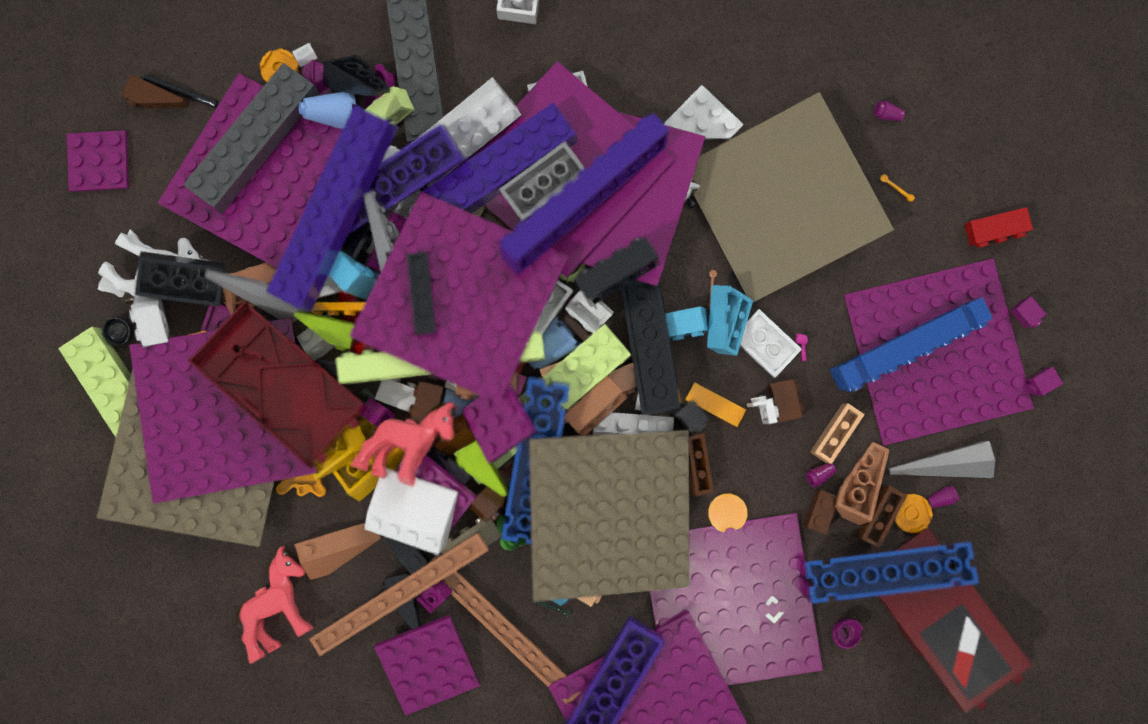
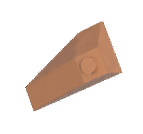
(861, 488)
(330, 551)

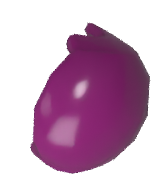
(854, 633)

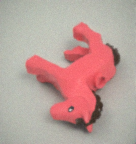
(407, 436)
(270, 602)

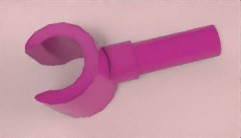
(802, 340)

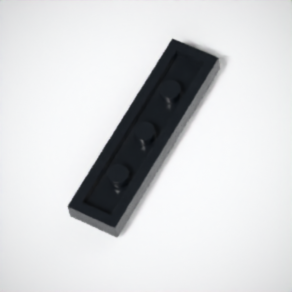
(421, 293)

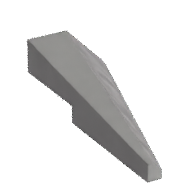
(383, 231)
(255, 293)
(967, 461)

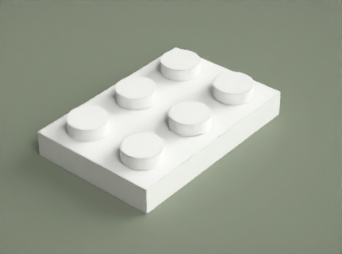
(768, 344)

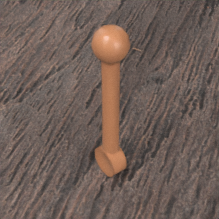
(712, 274)

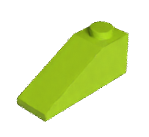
(330, 329)
(476, 464)

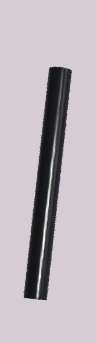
(181, 91)

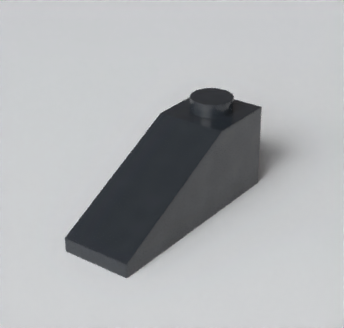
(410, 556)
(409, 609)

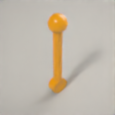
(884, 178)

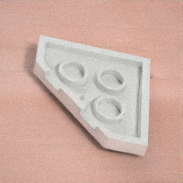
(705, 117)

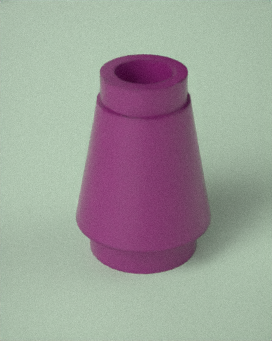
(888, 111)
(818, 475)
(944, 497)

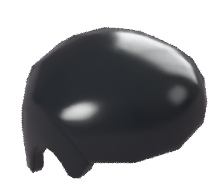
(114, 326)

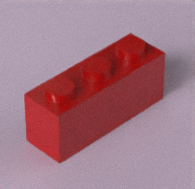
(998, 227)

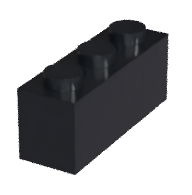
(690, 417)

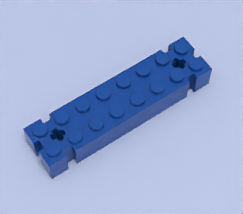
(911, 344)
(548, 424)
(891, 572)

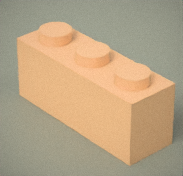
(837, 433)

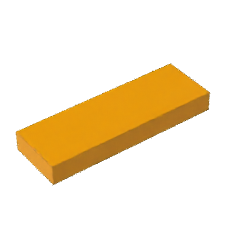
(715, 404)

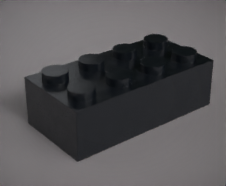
(617, 271)
(177, 279)

